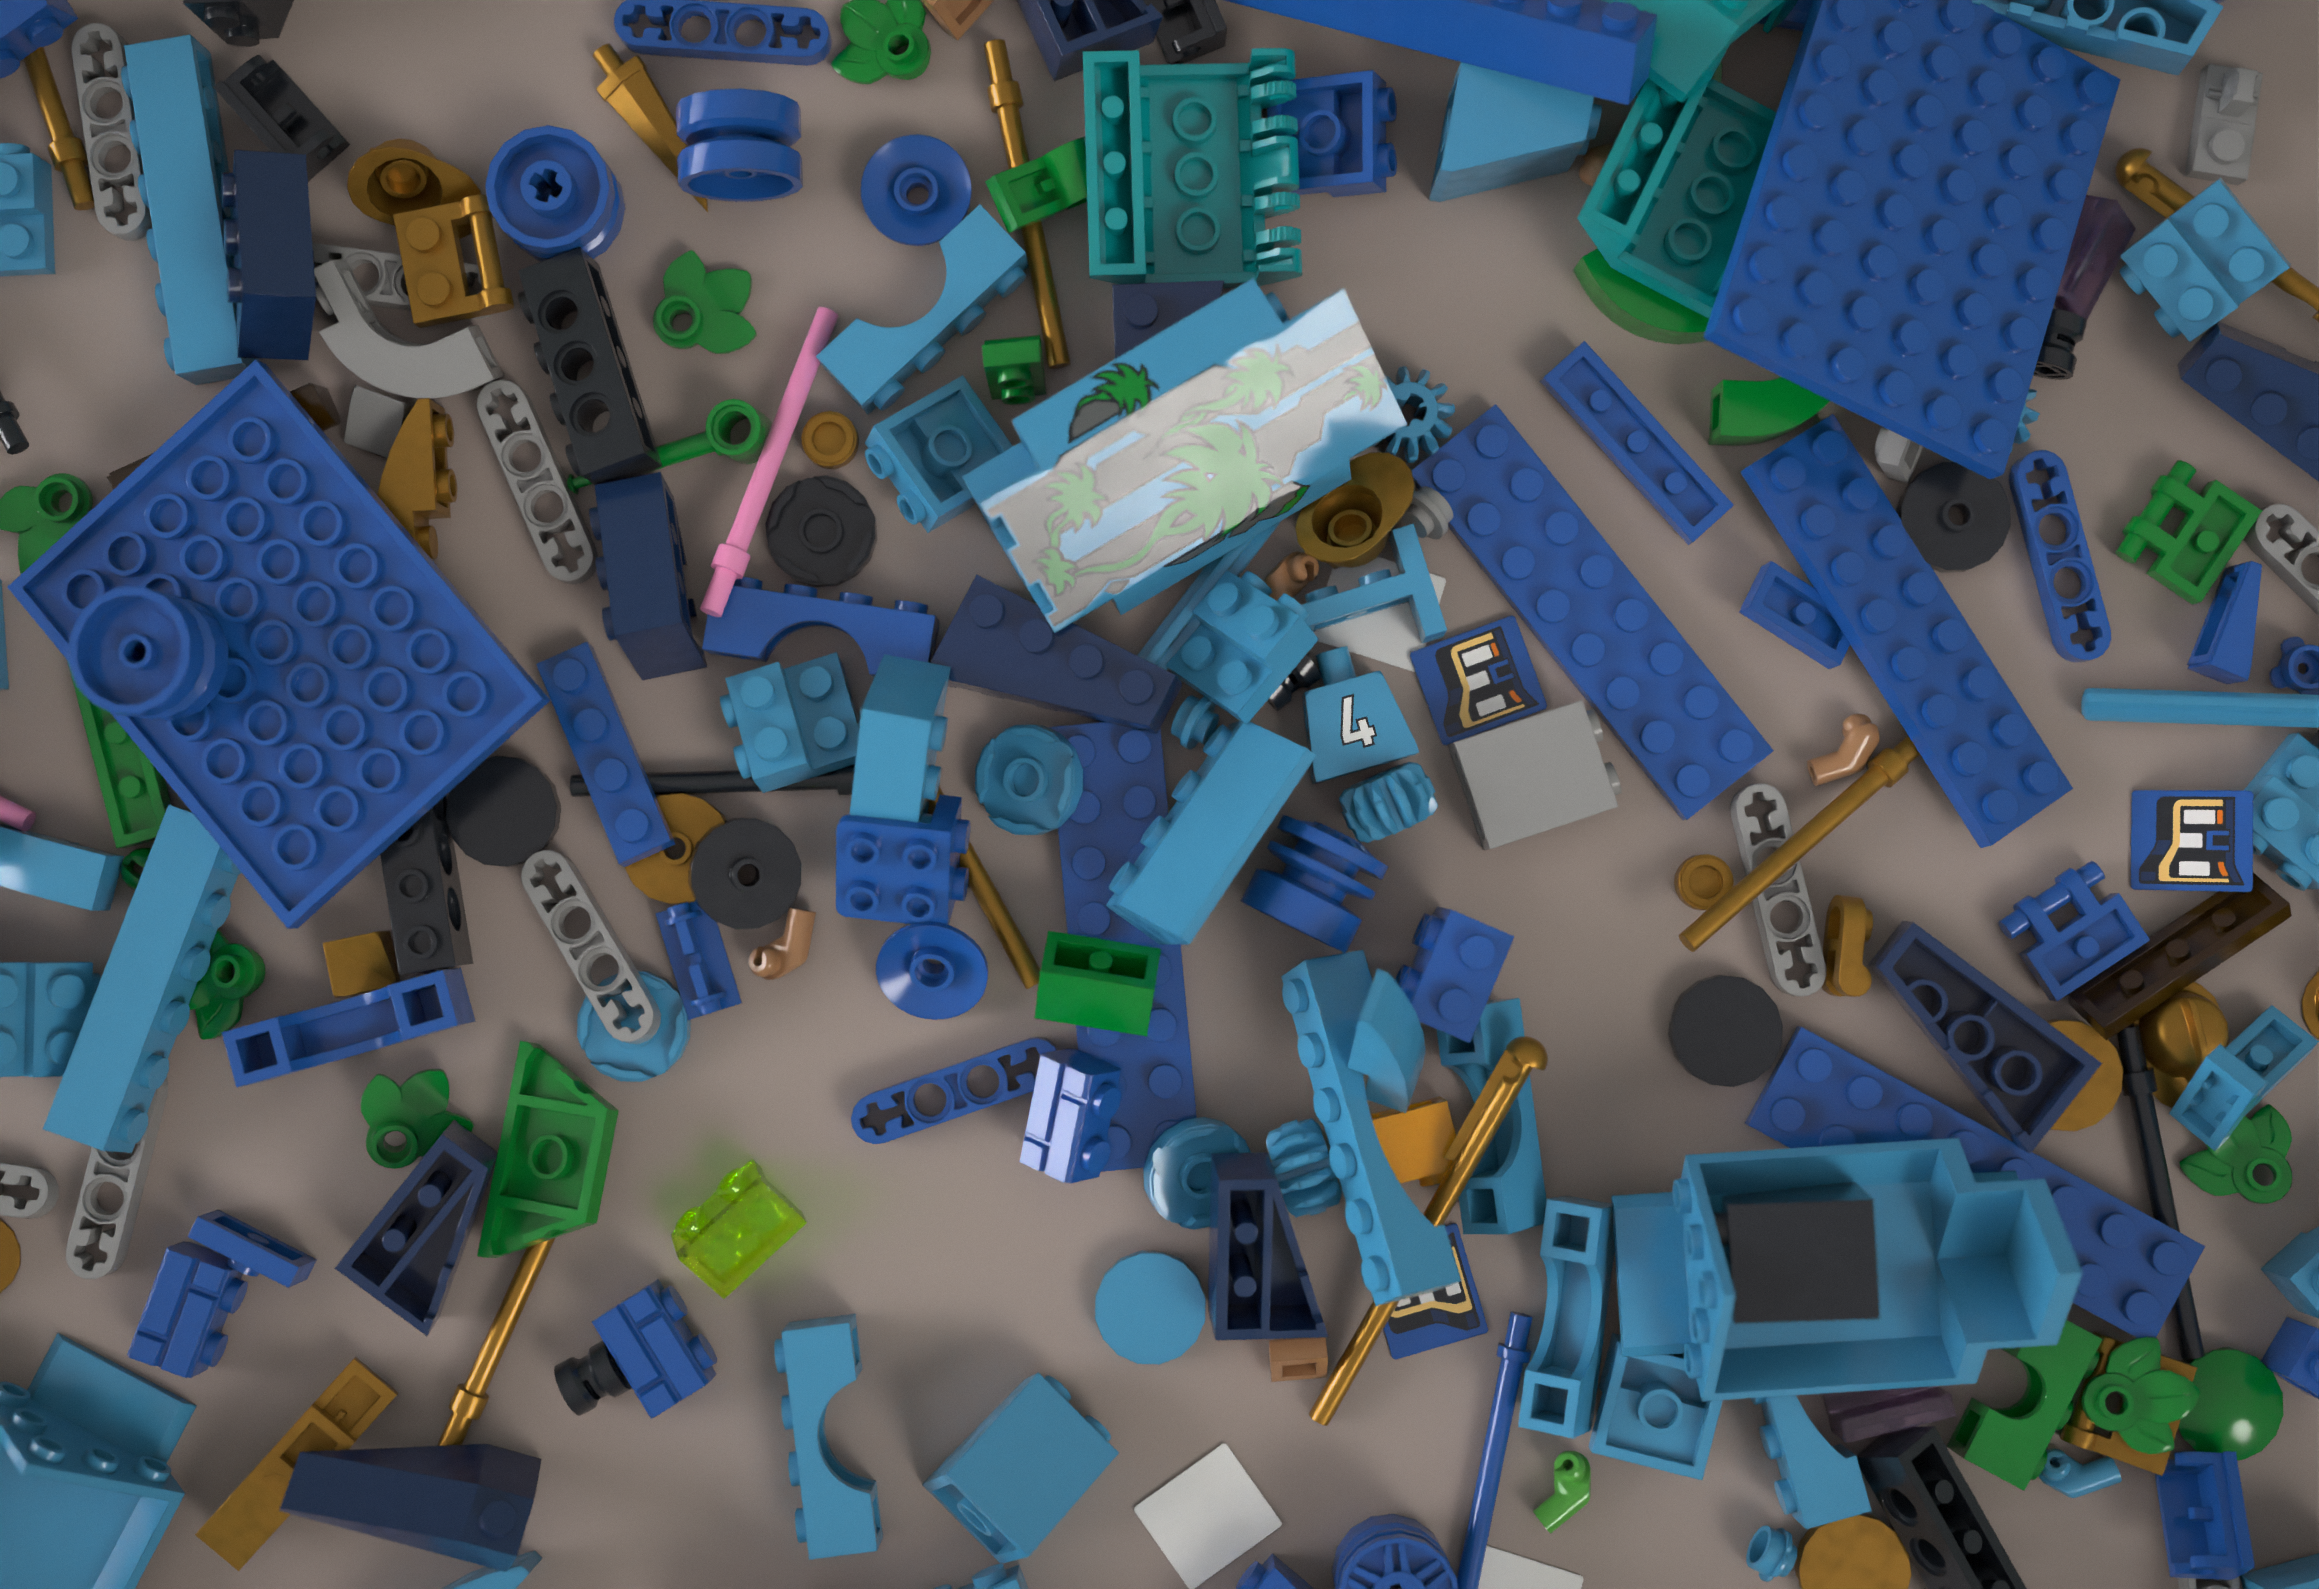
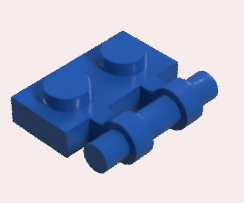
(2082, 946)

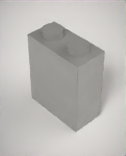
(1535, 774)

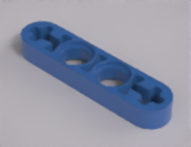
(722, 41)
(2069, 554)
(955, 1085)

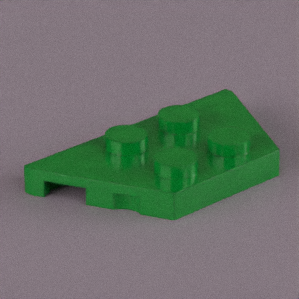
(547, 1157)

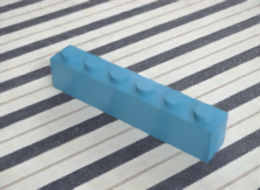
(183, 165)
(145, 988)

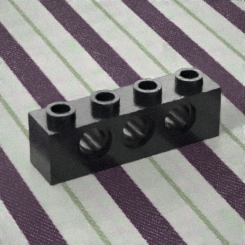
(626, 442)
(426, 896)
(1935, 1512)

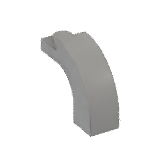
(391, 363)

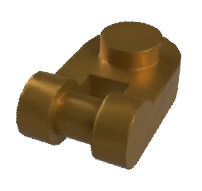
(1845, 932)

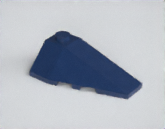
(434, 1498)

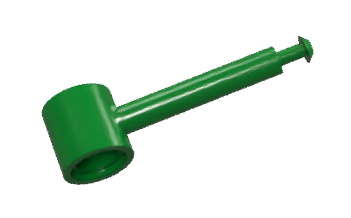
(714, 439)

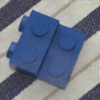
(1342, 133)

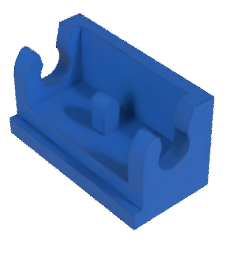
(2204, 1516)

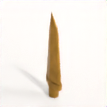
(641, 106)

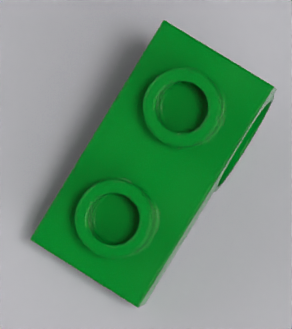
(1041, 186)
(1014, 369)

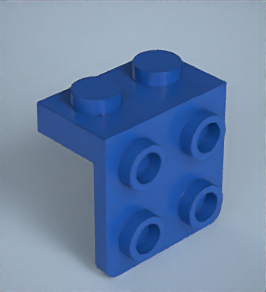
(902, 867)
(1453, 970)

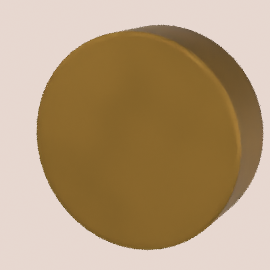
(830, 440)
(1702, 881)

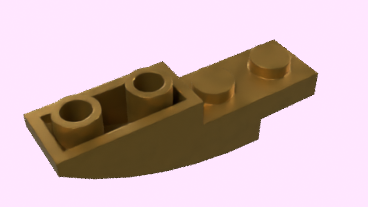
(417, 474)
(329, 1424)

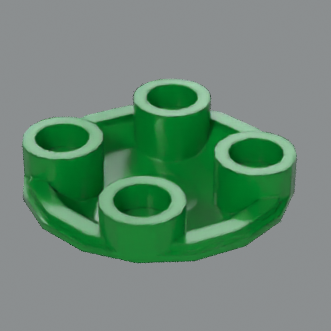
(2236, 1405)

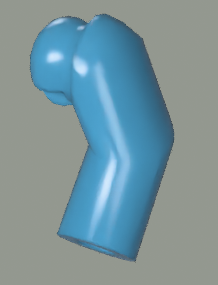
(2077, 1479)

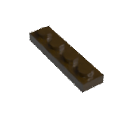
(2178, 956)

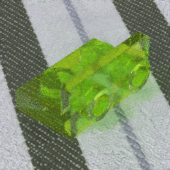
(735, 1229)

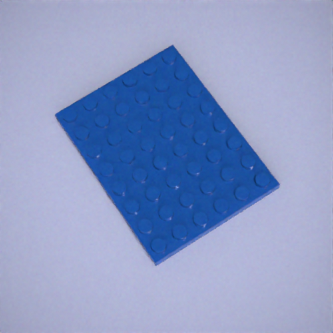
(1916, 218)
(350, 654)

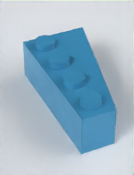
(2135, 32)
(900, 741)

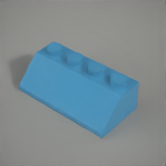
(1208, 831)

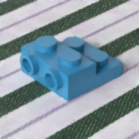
(25, 213)
(2202, 262)
(931, 448)
(1243, 644)
(792, 721)
(2289, 812)
(42, 1014)
(1653, 1413)

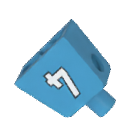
(1352, 720)

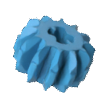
(1430, 412)
(1388, 802)
(1303, 1167)

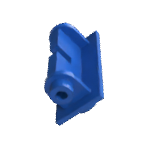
(698, 959)

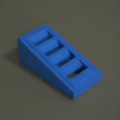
(2228, 632)

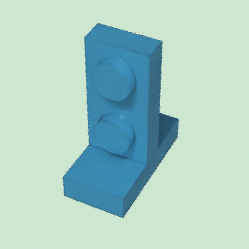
(1382, 591)
(2241, 1076)

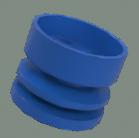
(1315, 882)
(1391, 1552)

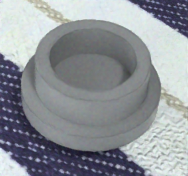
(1429, 513)

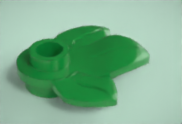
(877, 35)
(710, 300)
(37, 514)
(218, 994)
(413, 1109)
(2230, 1168)
(2148, 1396)

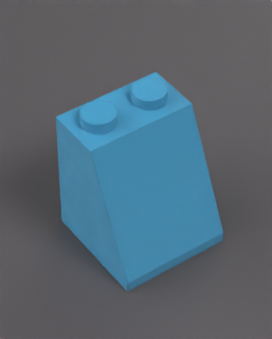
(1508, 132)
(1022, 1468)

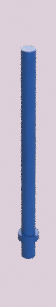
(1513, 1355)

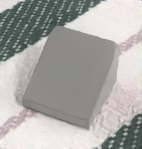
(374, 421)

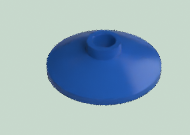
(911, 164)
(926, 987)

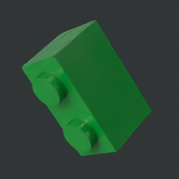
(1097, 983)

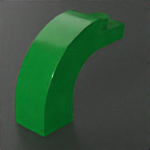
(1636, 305)
(1759, 410)

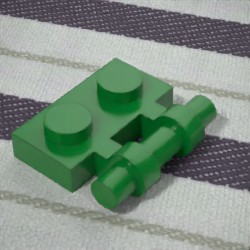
(2203, 540)

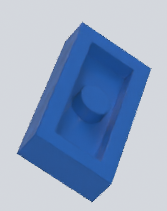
(1795, 615)
(251, 1249)

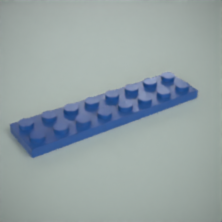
(1592, 614)
(1907, 631)
(1118, 803)
(1832, 1098)

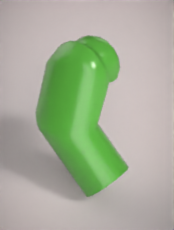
(1571, 1490)

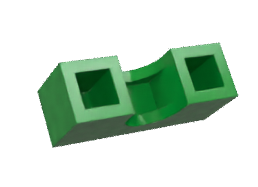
(2015, 1438)

